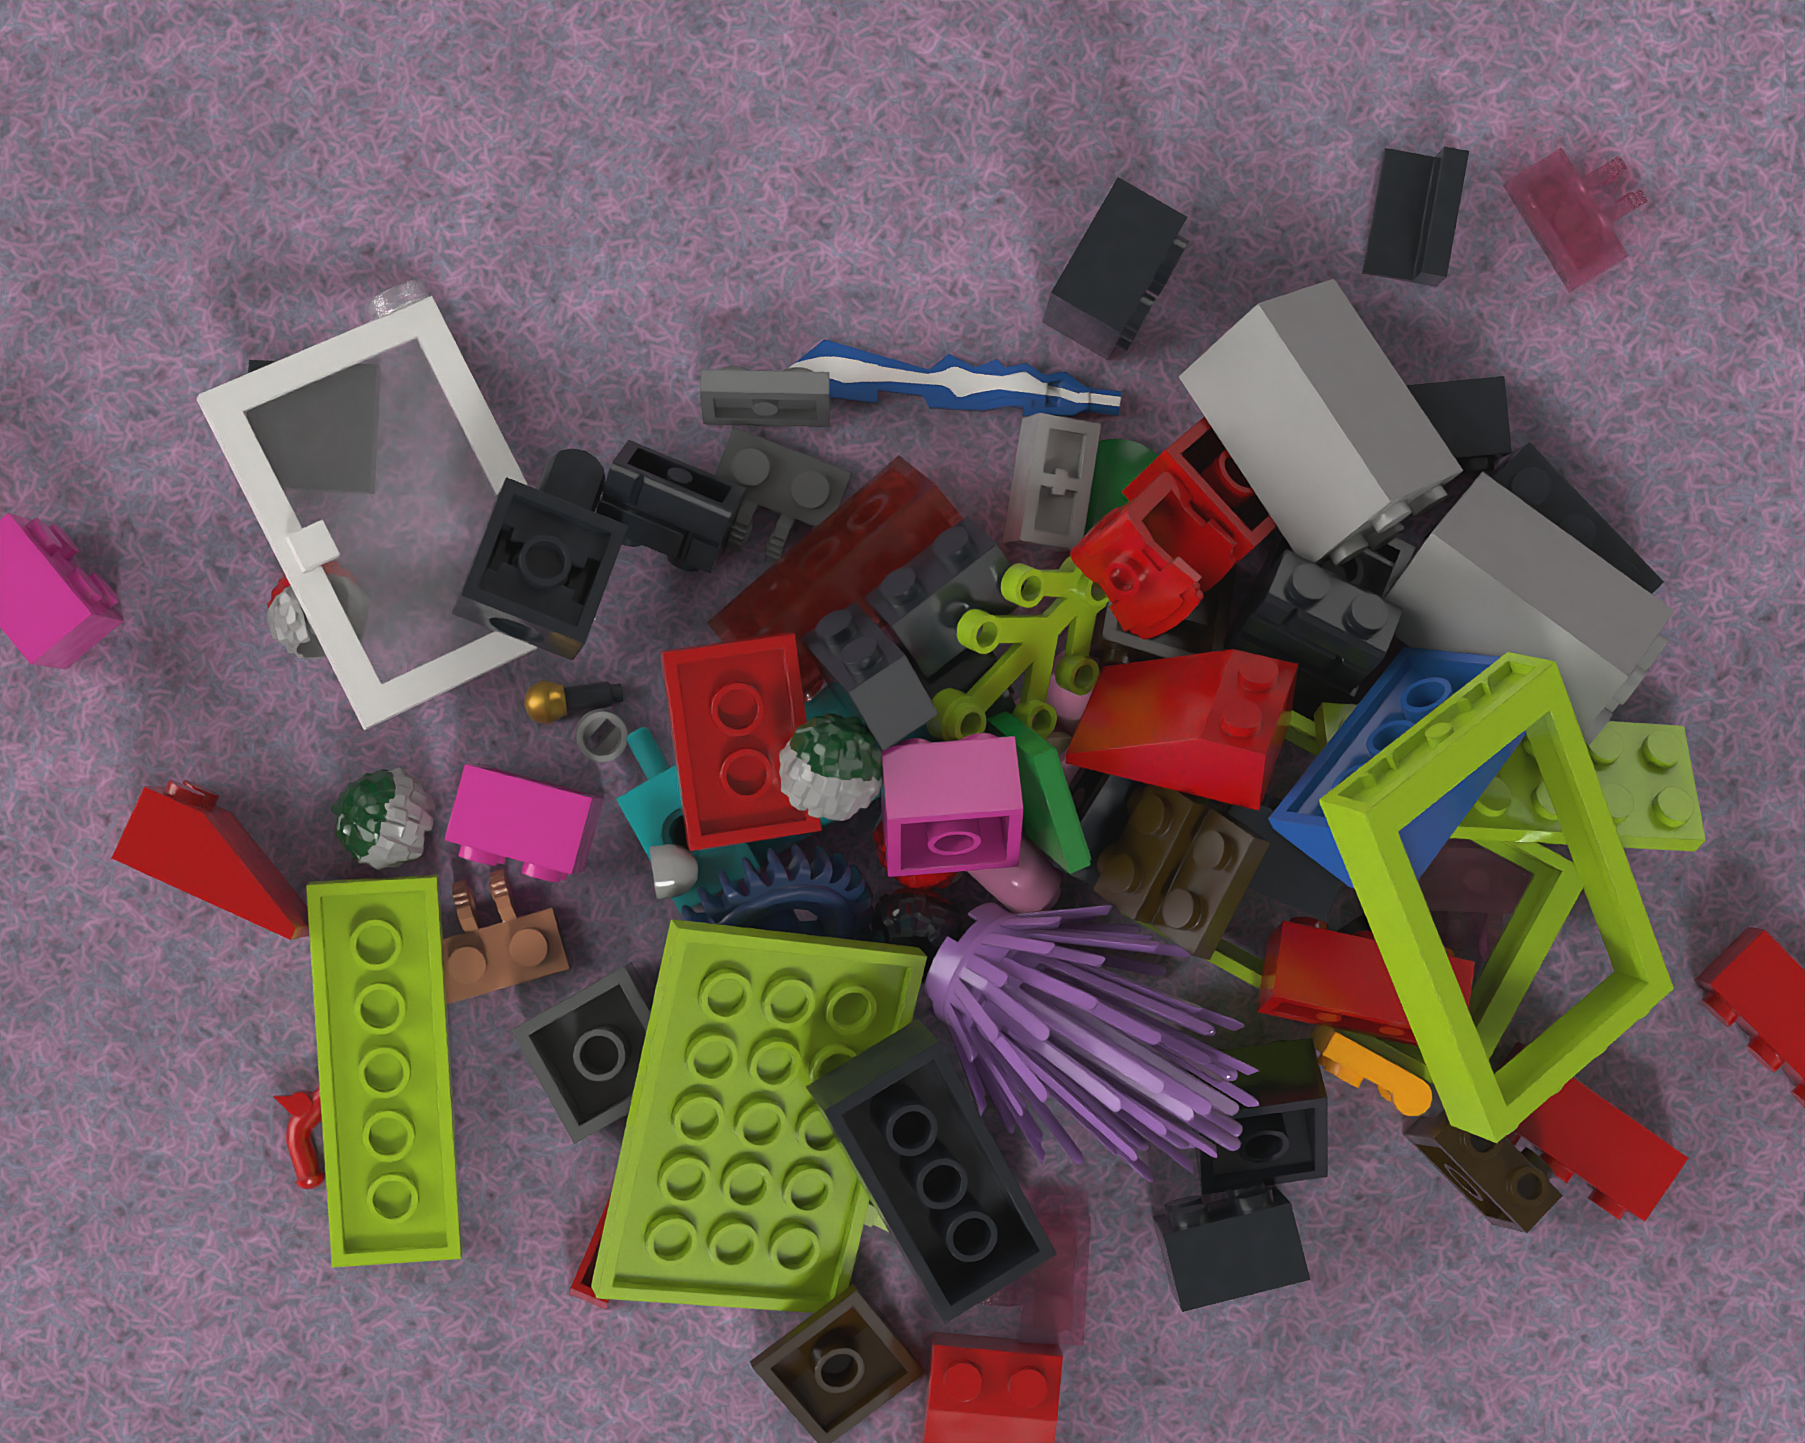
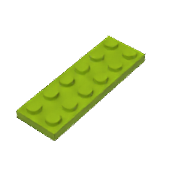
(1638, 765)
(384, 1070)

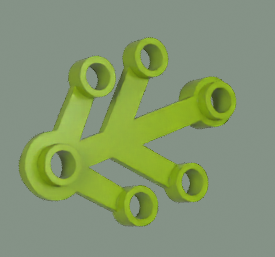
(1032, 650)

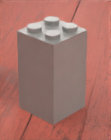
(1321, 424)
(1517, 583)

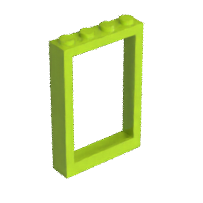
(1408, 778)
(1511, 961)

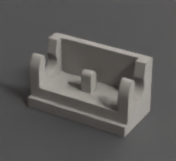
(1051, 482)

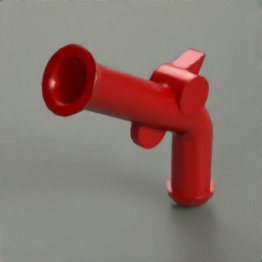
(306, 1115)

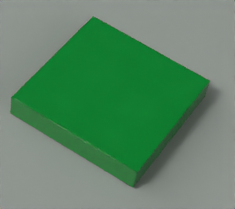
(1046, 798)

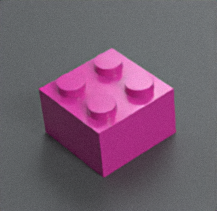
(46, 597)
(951, 805)
(523, 820)

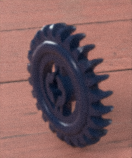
(768, 899)

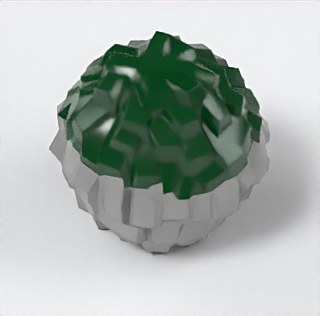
(831, 767)
(384, 818)

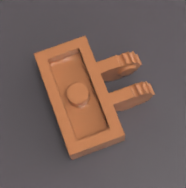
(502, 952)

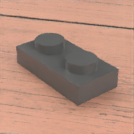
(765, 397)

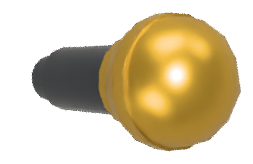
(549, 701)

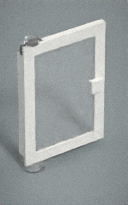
(373, 493)

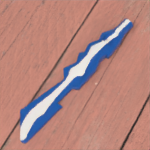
(956, 384)

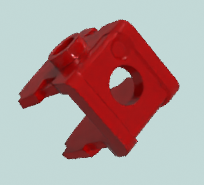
(1155, 557)

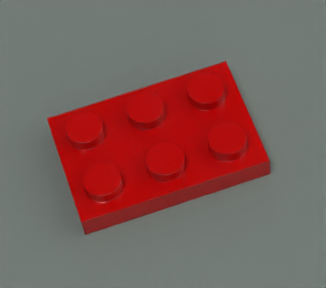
(728, 722)

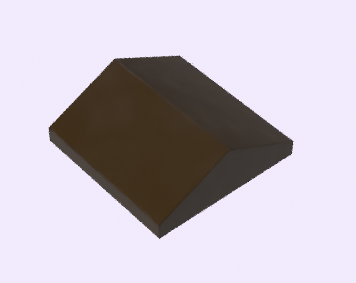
(838, 1366)

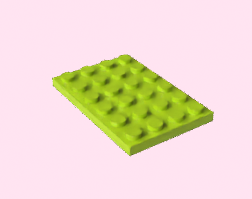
(724, 1158)

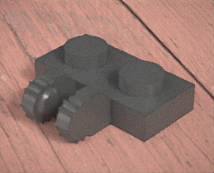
(781, 482)

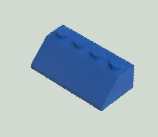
(1399, 699)

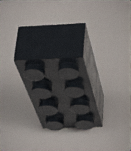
(932, 1169)

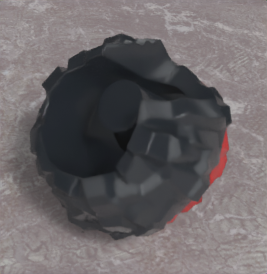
(916, 920)

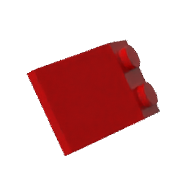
(1190, 723)
(207, 852)
(991, 1390)

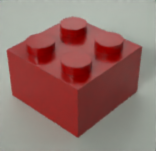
(1214, 483)

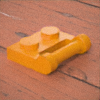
(1355, 1062)

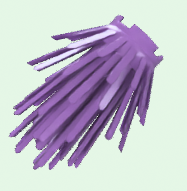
(1056, 1025)

